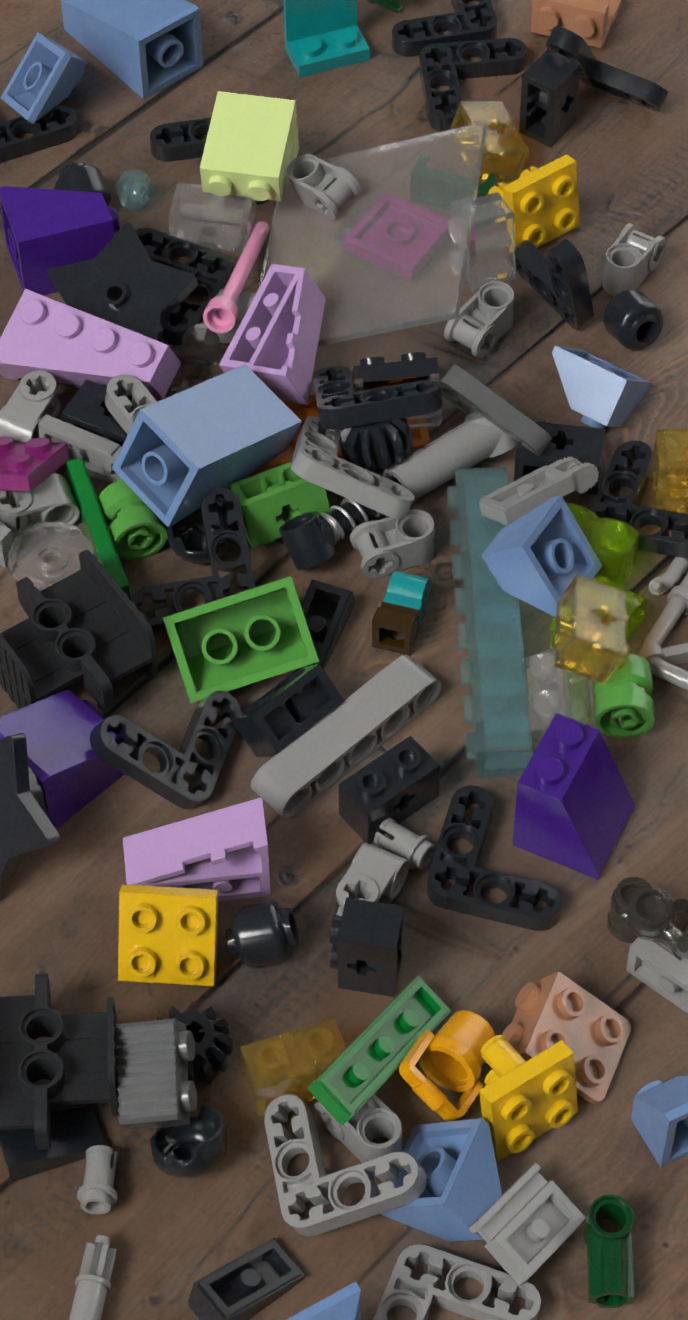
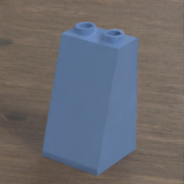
(139, 40)
(203, 441)

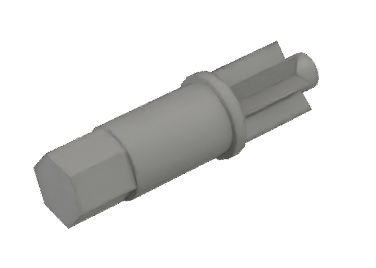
(93, 1280)

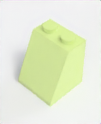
(249, 146)

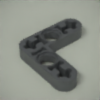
(470, 394)

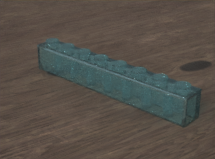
(489, 634)

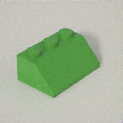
(241, 639)

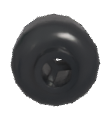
(83, 178)
(633, 319)
(262, 934)

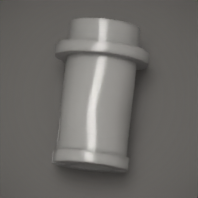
(406, 844)
(97, 1189)

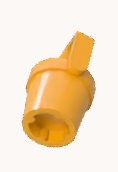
(449, 1060)

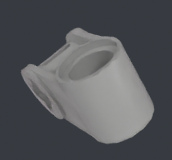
(321, 184)
(631, 259)
(483, 318)
(29, 405)
(45, 503)
(395, 543)
(372, 876)
(370, 1121)

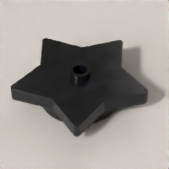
(124, 285)
(22, 809)

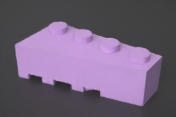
(80, 347)

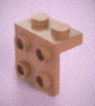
(584, 17)
(564, 1011)

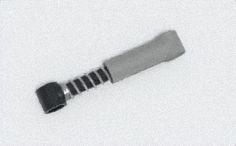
(313, 535)

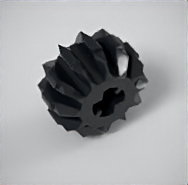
(377, 443)
(210, 1040)

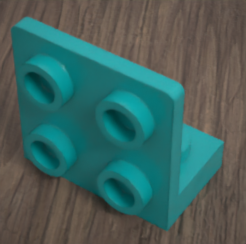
(322, 35)

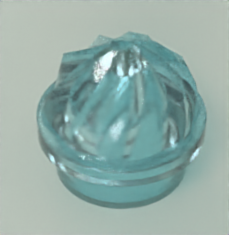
(134, 189)

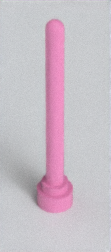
(222, 310)

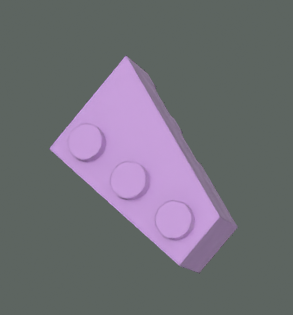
(280, 333)
(209, 851)

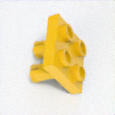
(543, 201)
(167, 935)
(526, 1096)

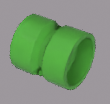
(131, 522)
(624, 700)

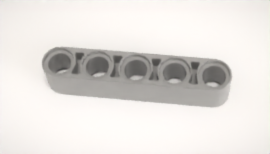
(345, 736)

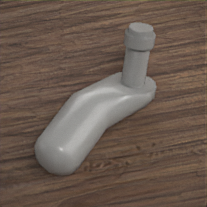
(670, 578)

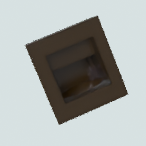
(401, 612)

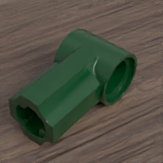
(610, 1253)

